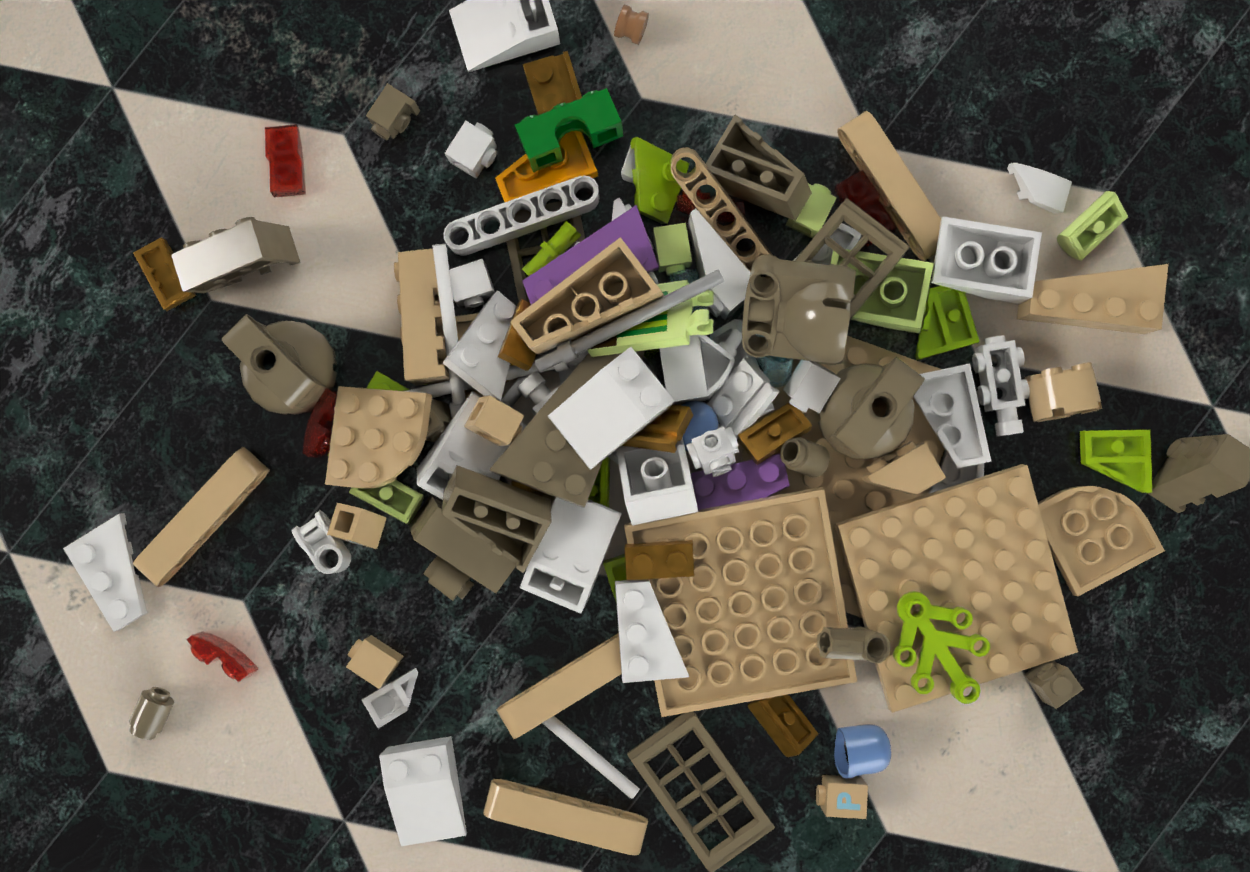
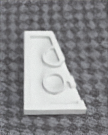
(954, 414)
(108, 572)

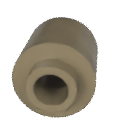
(805, 457)
(448, 579)
(151, 713)

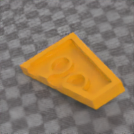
(521, 180)

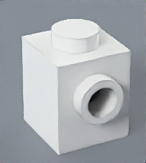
(472, 149)
(471, 284)
(810, 386)

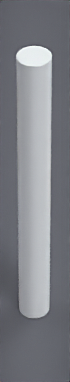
(592, 756)

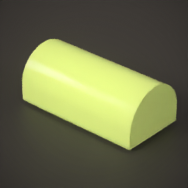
(1092, 226)
(392, 499)

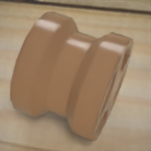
(631, 24)

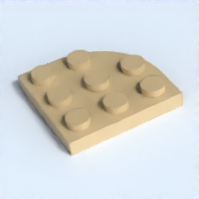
(375, 435)
(1096, 535)

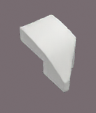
(1041, 187)
(391, 699)

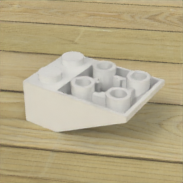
(502, 30)
(458, 447)
(571, 553)

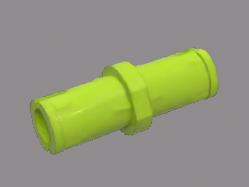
(553, 248)

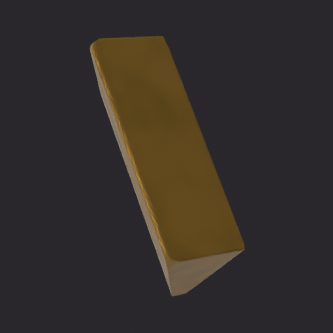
(784, 723)

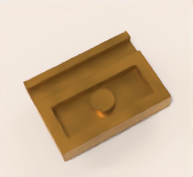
(552, 81)
(663, 431)

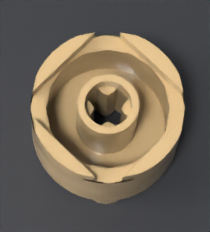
(1063, 392)

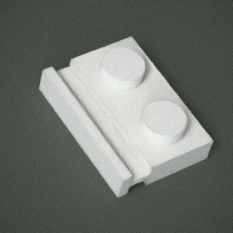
(743, 397)

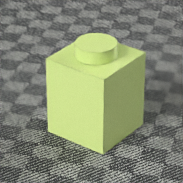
(814, 212)
(672, 248)

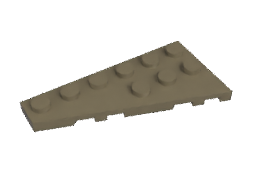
(543, 456)

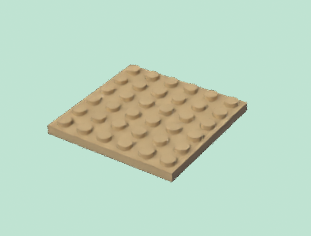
(967, 549)
(755, 601)

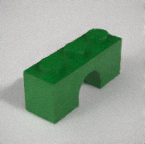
(591, 115)

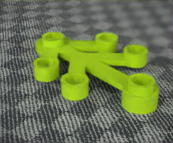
(936, 643)

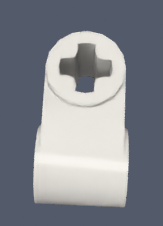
(317, 544)

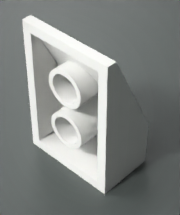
(714, 254)
(986, 260)
(611, 408)
(423, 791)

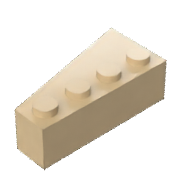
(588, 299)
(1105, 300)
(420, 318)

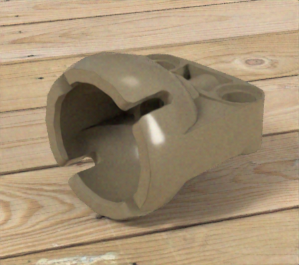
(797, 310)
(301, 365)
(848, 413)

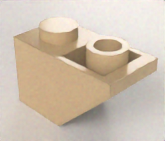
(908, 472)

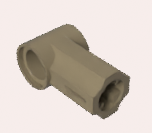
(853, 643)

